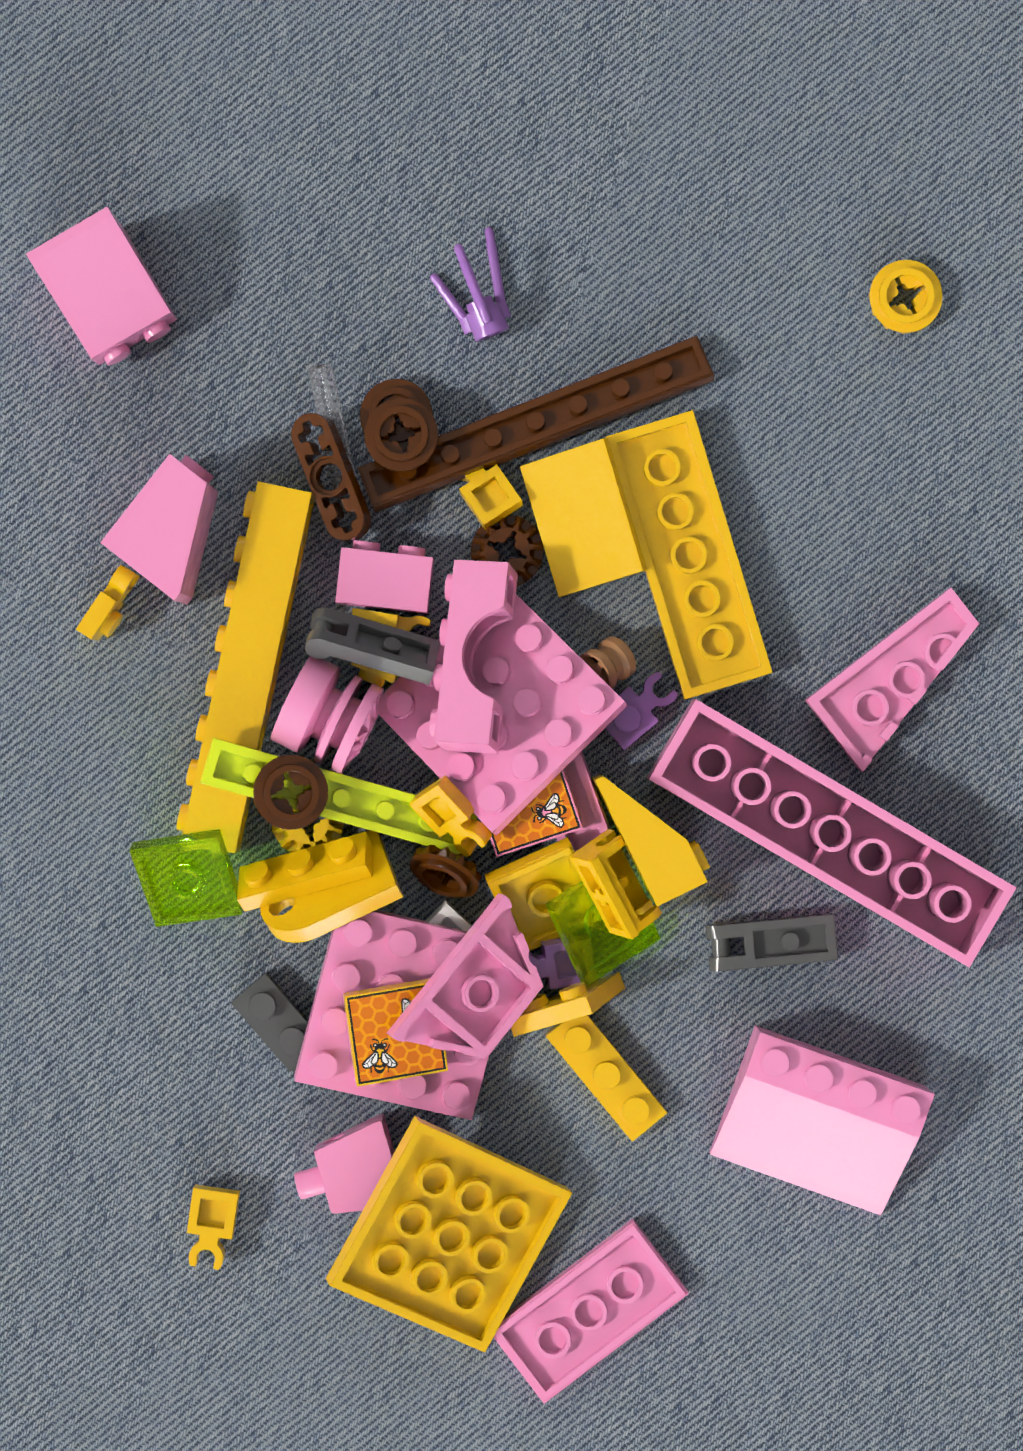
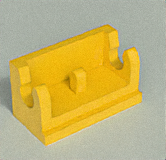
(614, 885)

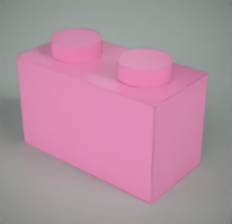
(385, 579)

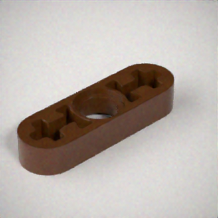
(330, 441)

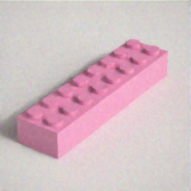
(831, 832)

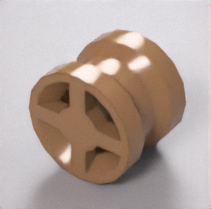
(611, 660)

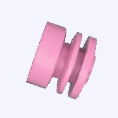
(327, 714)

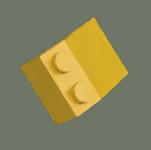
(660, 854)

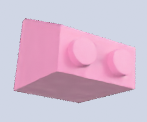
(103, 287)
(167, 527)

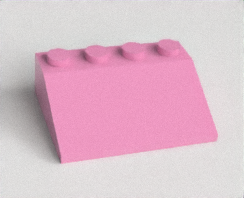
(821, 1120)

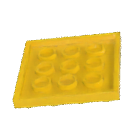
(448, 1235)

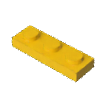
(305, 871)
(607, 1075)

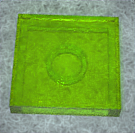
(186, 877)
(588, 940)

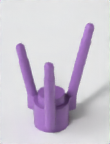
(484, 315)

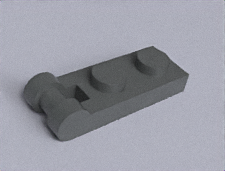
(371, 645)
(773, 942)

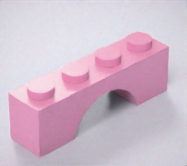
(479, 599)

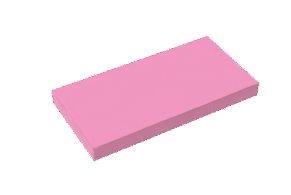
(589, 1310)

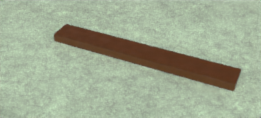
(544, 421)

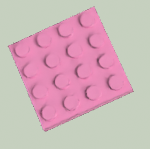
(549, 716)
(373, 954)

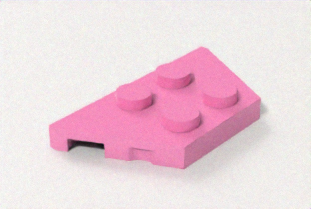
(475, 989)

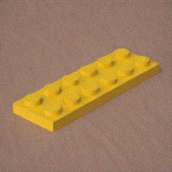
(689, 555)

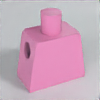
(348, 1166)

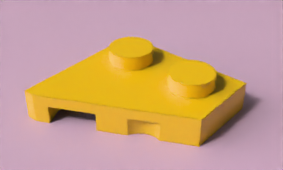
(570, 1003)

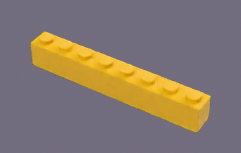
(249, 650)

